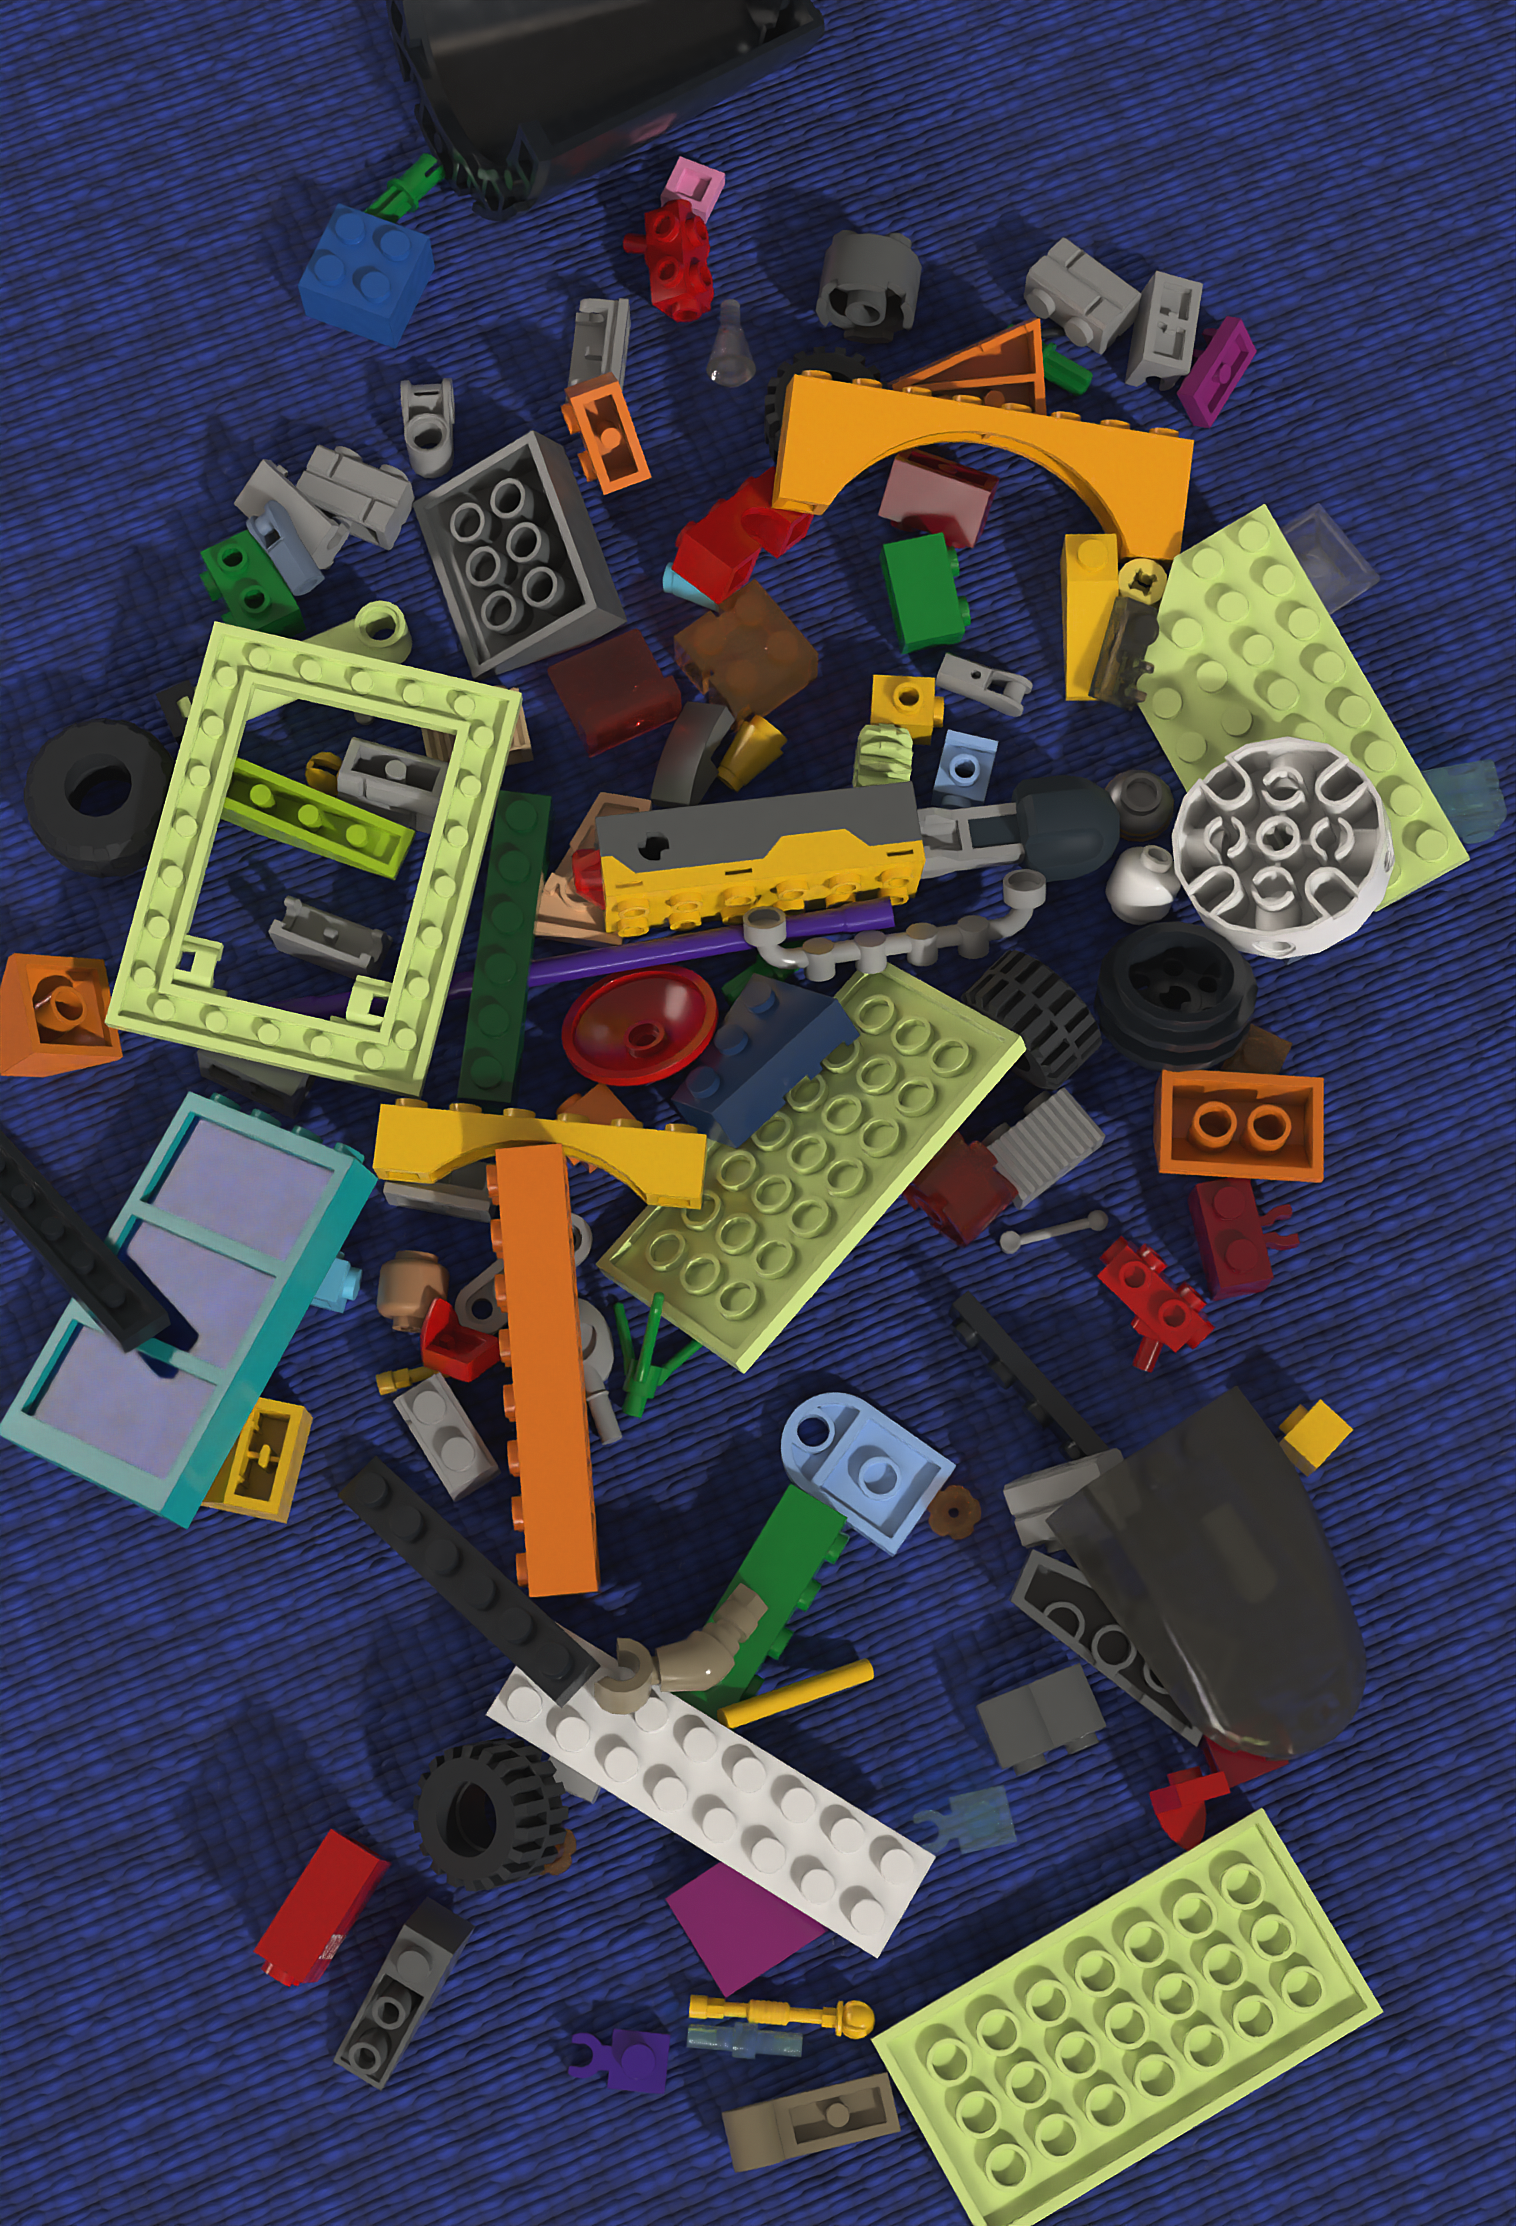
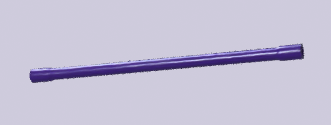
(847, 919)

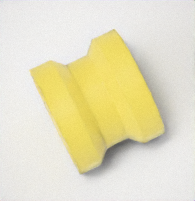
(1147, 572)

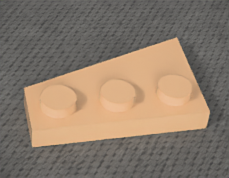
(563, 912)

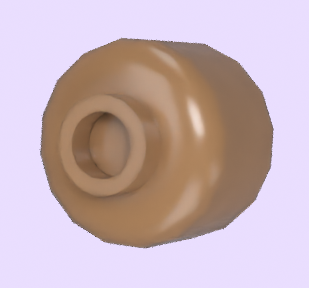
(409, 1287)

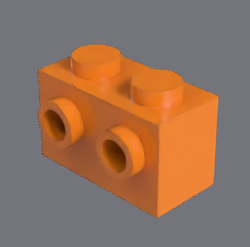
(607, 433)

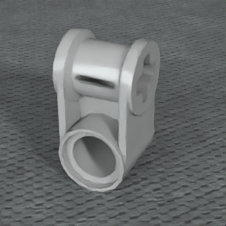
(427, 419)

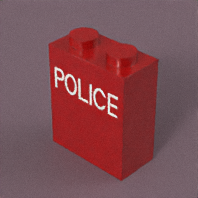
(321, 1909)

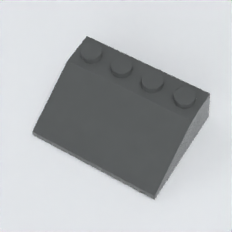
(519, 558)

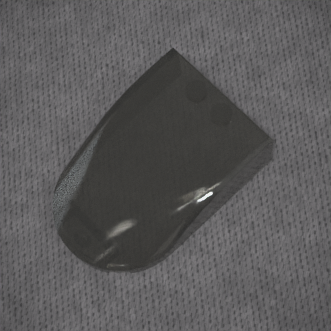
(1224, 1582)

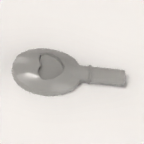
(598, 1364)

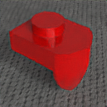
(453, 1347)
(1182, 1804)

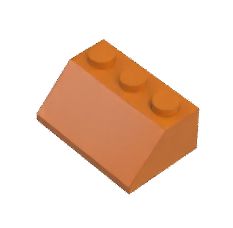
(1239, 1125)

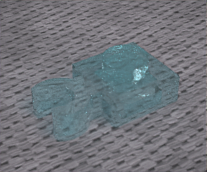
(976, 1820)

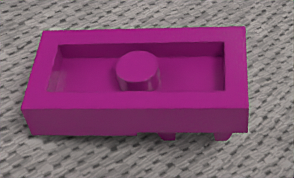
(1216, 371)

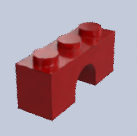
(725, 544)

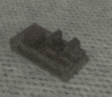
(1123, 654)

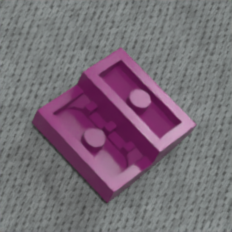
(739, 1926)

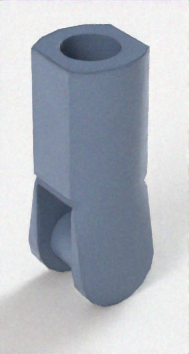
(287, 552)

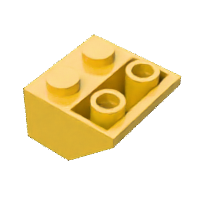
(263, 1463)

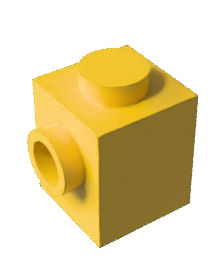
(907, 704)

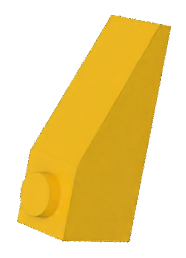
(1087, 598)

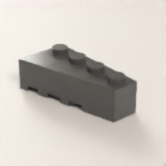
(1074, 1613)

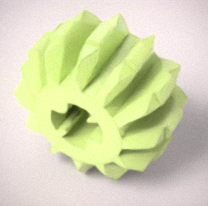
(882, 755)

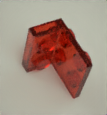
(615, 692)

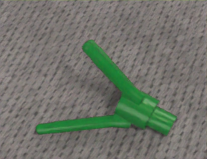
(640, 1373)

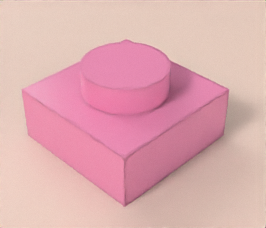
(695, 184)

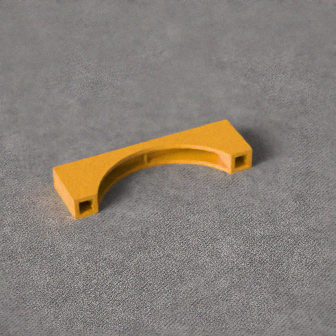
(1125, 476)

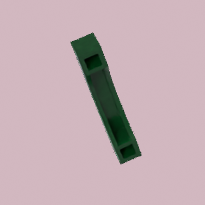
(505, 951)

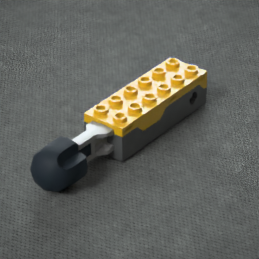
(829, 850)

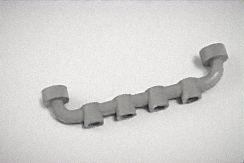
(869, 949)

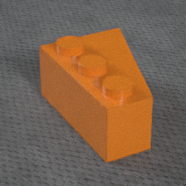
(994, 369)

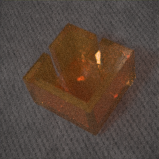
(751, 650)

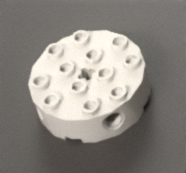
(1284, 847)

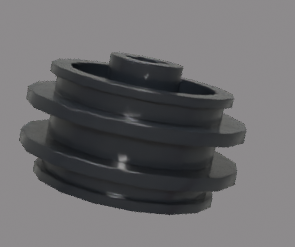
(1194, 1001)

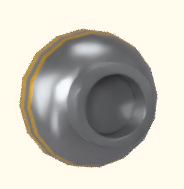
(1142, 803)

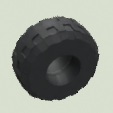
(73, 765)

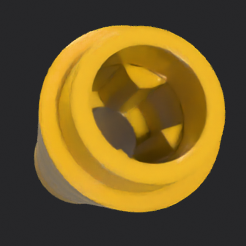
(750, 752)

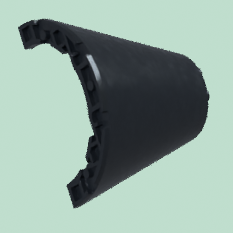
(558, 89)

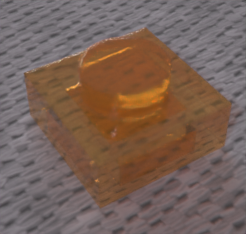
(1259, 1053)

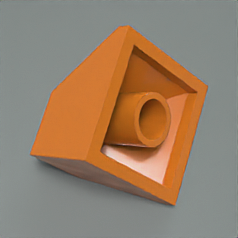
(54, 1016)

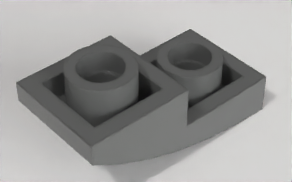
(685, 762)

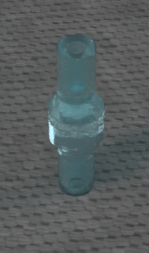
(744, 2040)

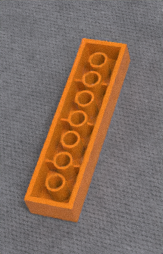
(547, 1372)

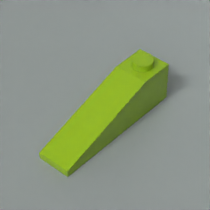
(314, 821)

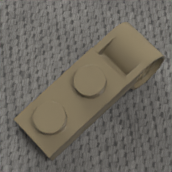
(810, 2121)

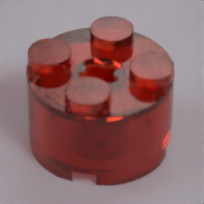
(960, 1190)

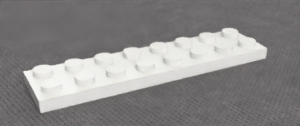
(728, 1801)

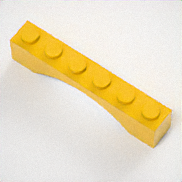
(431, 1143)

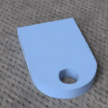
(864, 1468)

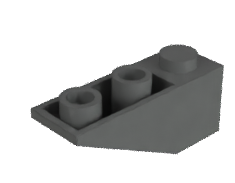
(403, 1992)

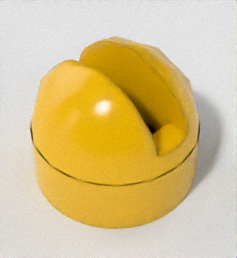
(320, 779)

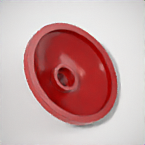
(640, 1025)

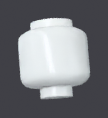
(1143, 885)

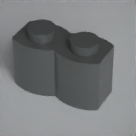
(1040, 1719)

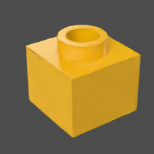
(1312, 1435)

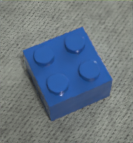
(366, 275)

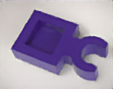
(634, 2060)

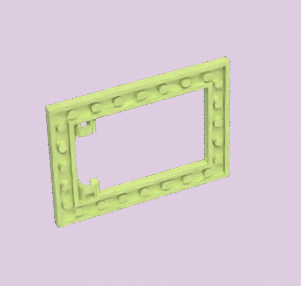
(363, 1049)

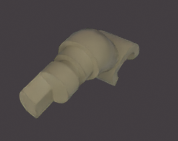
(686, 1664)

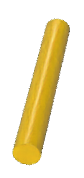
(795, 1694)

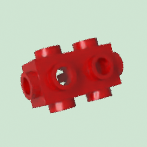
(676, 257)
(1162, 1309)

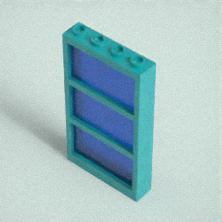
(233, 1244)

